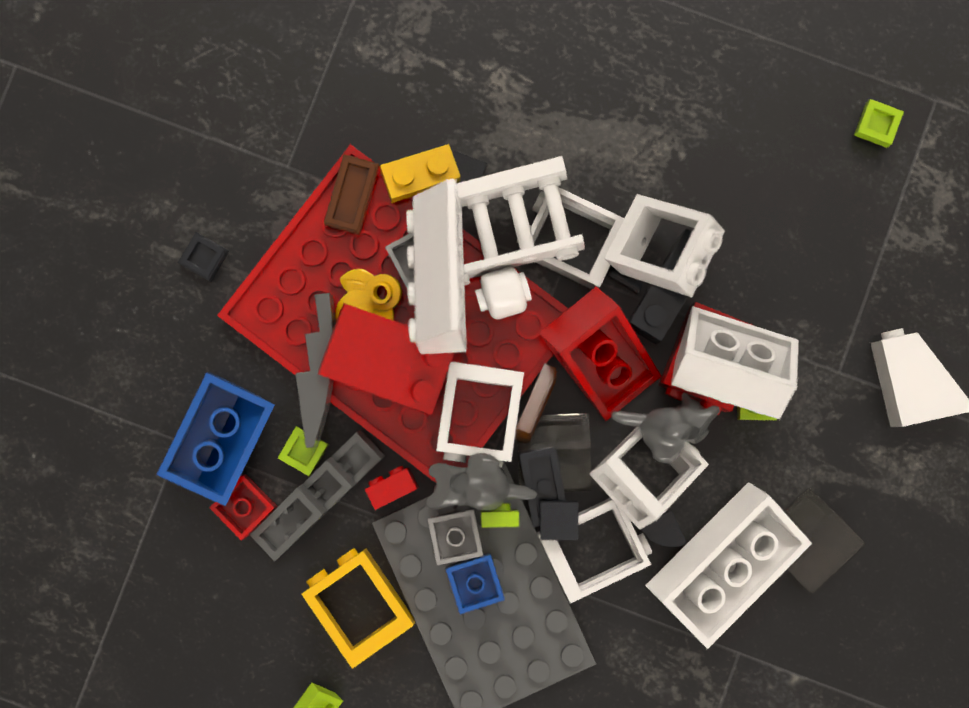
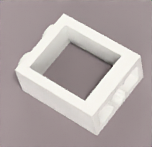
(591, 212)
(637, 232)
(484, 375)
(631, 494)
(637, 544)

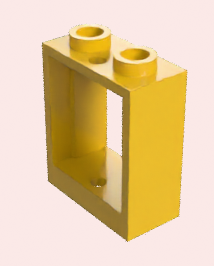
(382, 636)

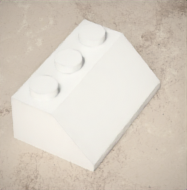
(736, 363)

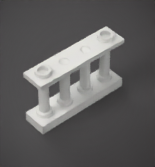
(512, 186)

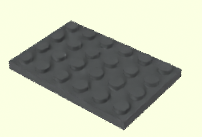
(501, 648)

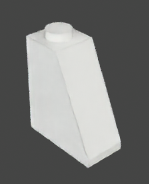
(914, 381)

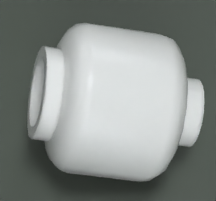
(503, 293)

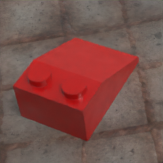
(601, 352)
(381, 360)

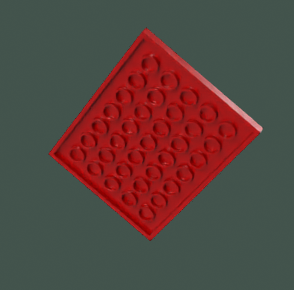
(308, 259)

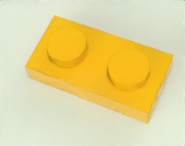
(419, 172)

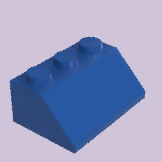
(216, 439)

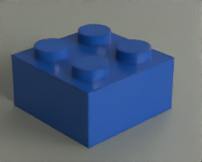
(475, 583)

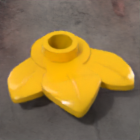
(362, 292)

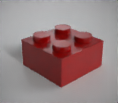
(387, 490)
(245, 508)

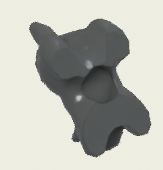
(669, 428)
(479, 485)

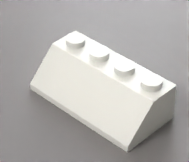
(438, 270)
(729, 564)

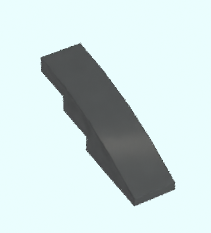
(313, 388)
(317, 495)

